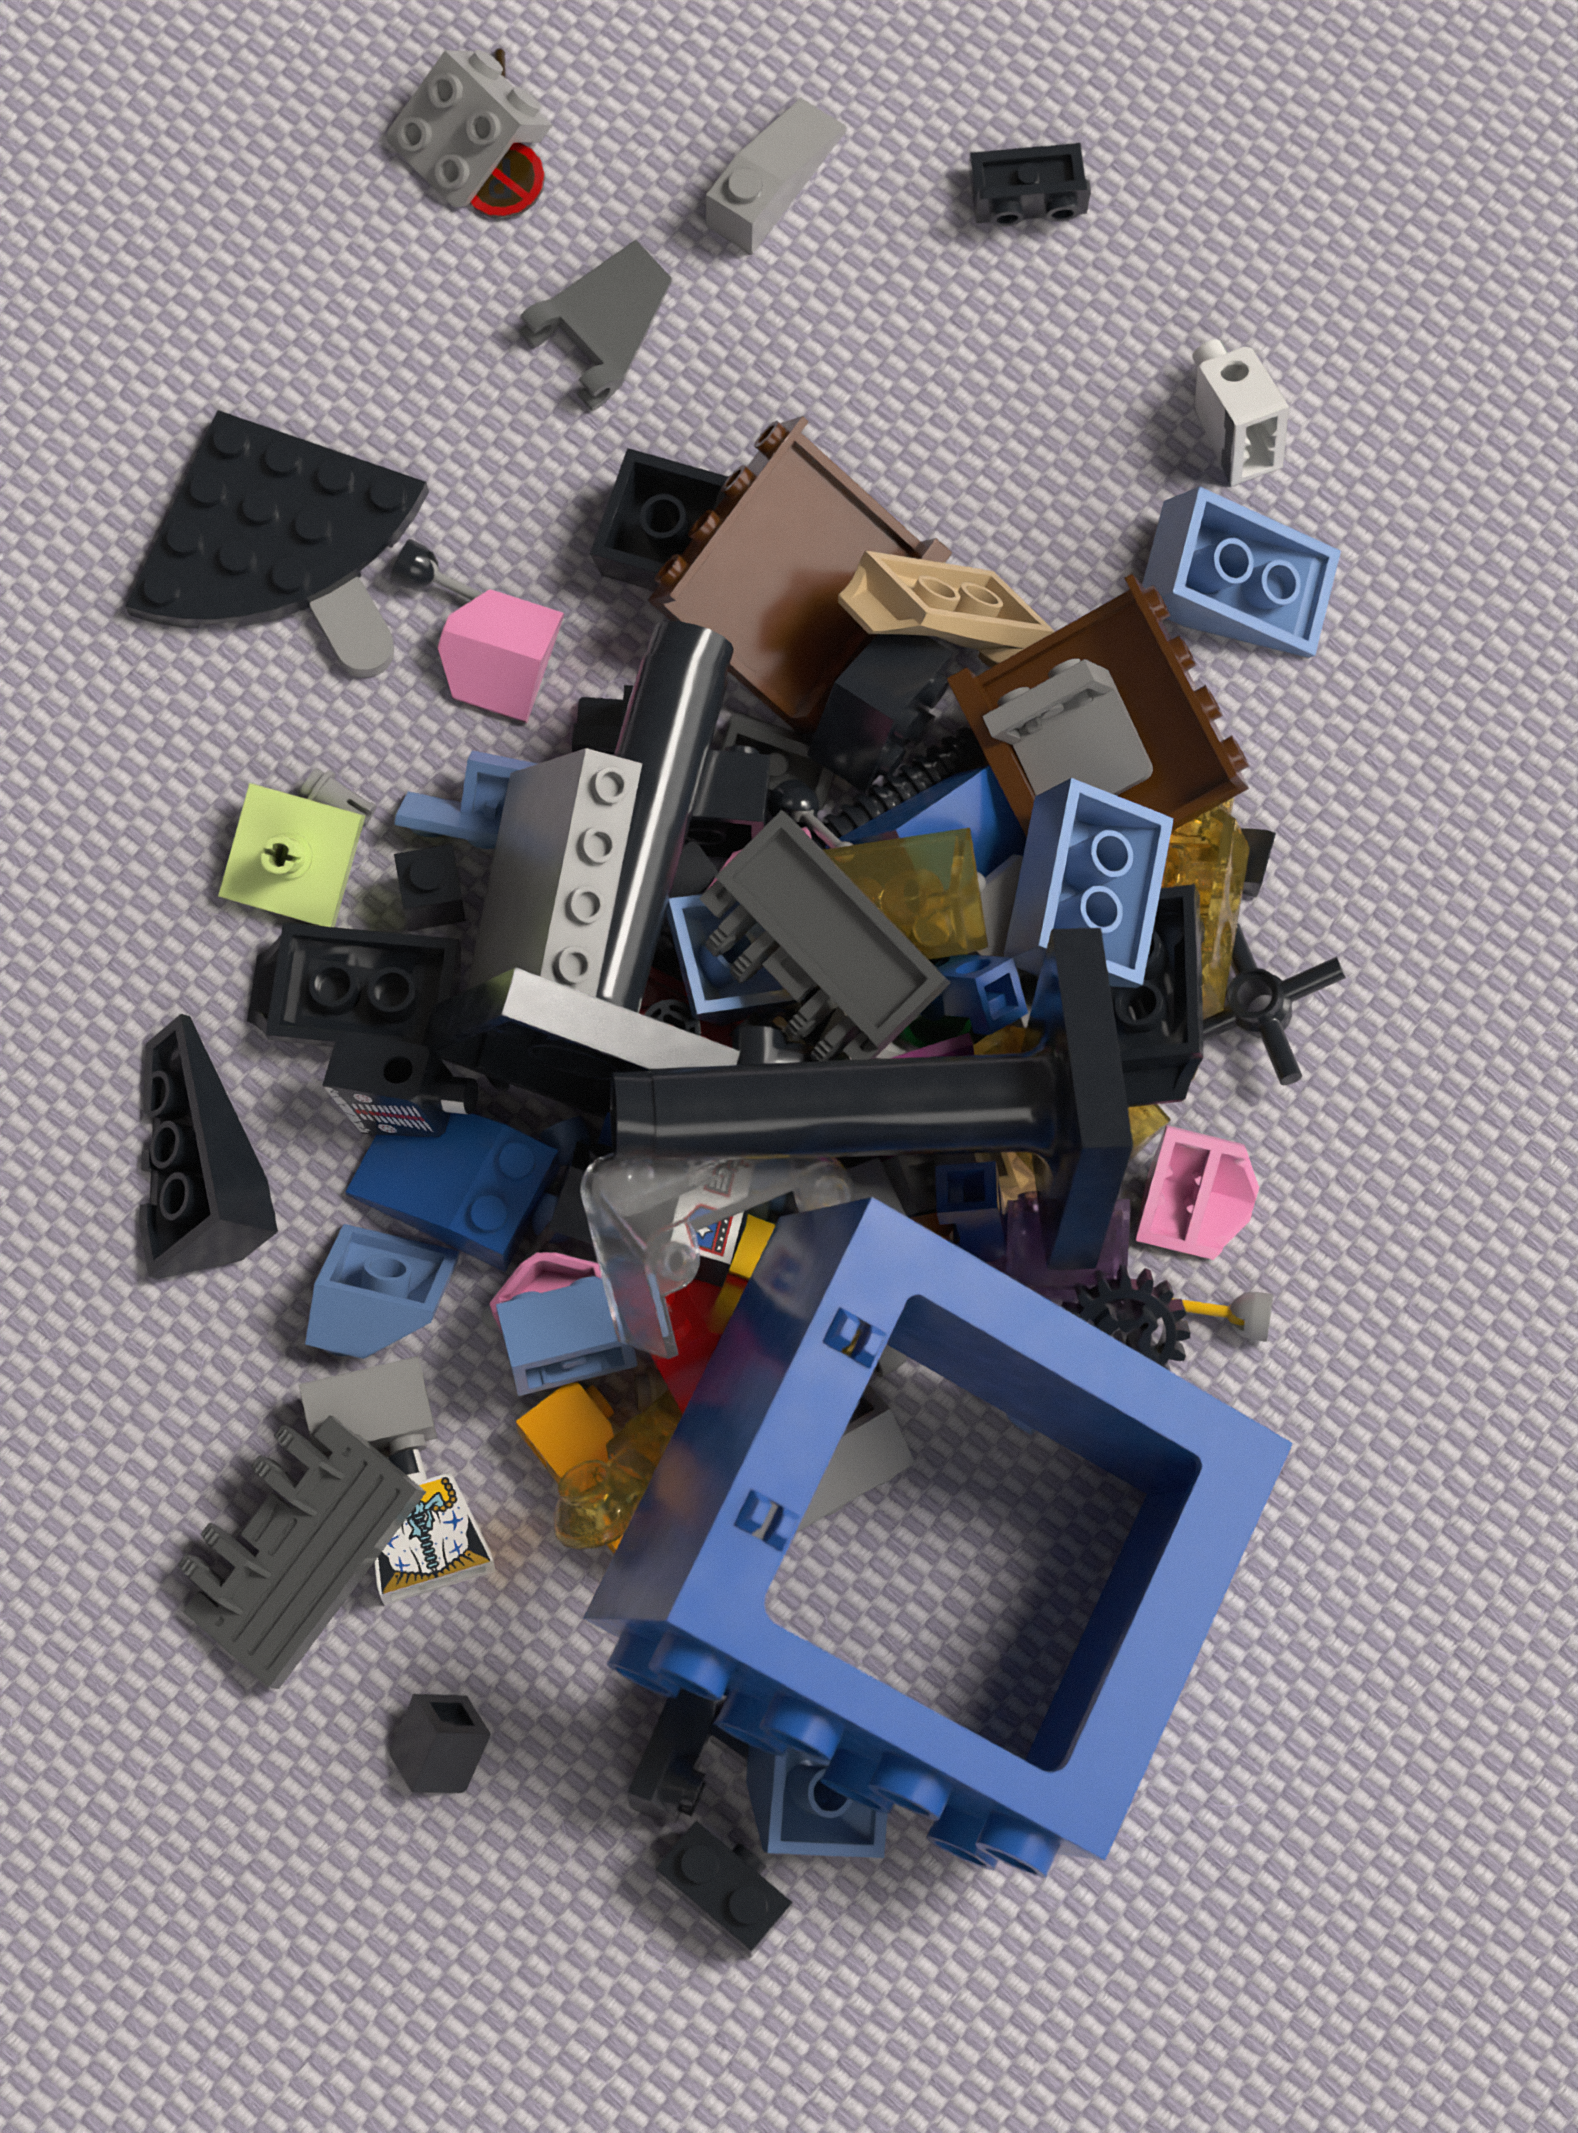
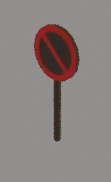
(514, 181)

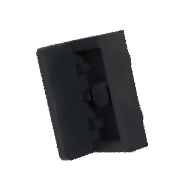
(1029, 184)

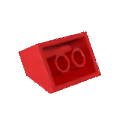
(697, 1321)

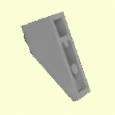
(770, 174)

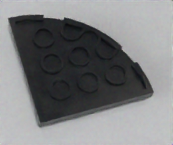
(268, 528)

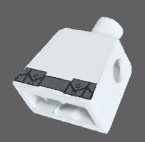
(1240, 411)

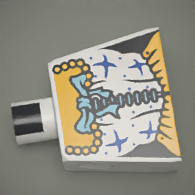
(436, 1541)

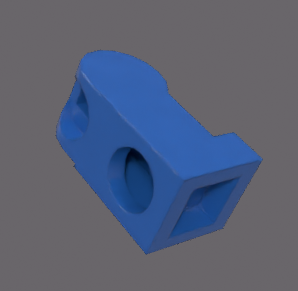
(981, 990)
(973, 1202)

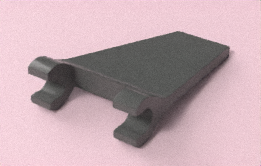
(605, 317)

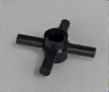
(1271, 1021)

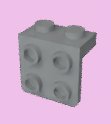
(464, 123)
(1072, 730)

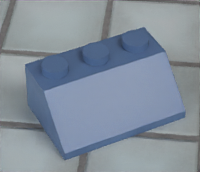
(1090, 866)

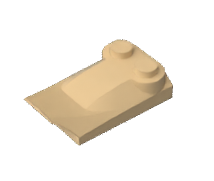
(942, 601)

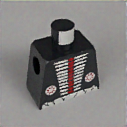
(395, 1086)

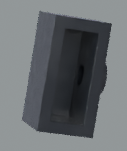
(724, 1887)

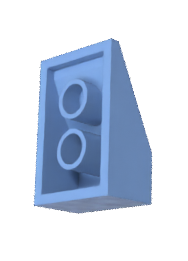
(1240, 573)

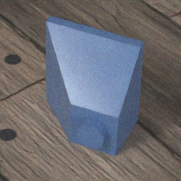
(376, 1291)
(803, 1814)

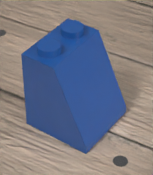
(957, 802)

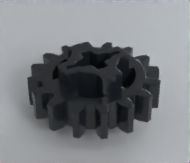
(1134, 1305)

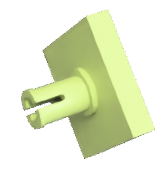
(291, 855)

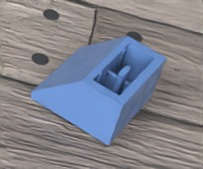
(561, 1336)

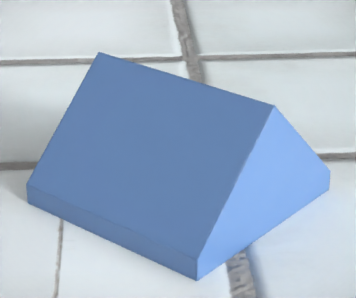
(708, 983)

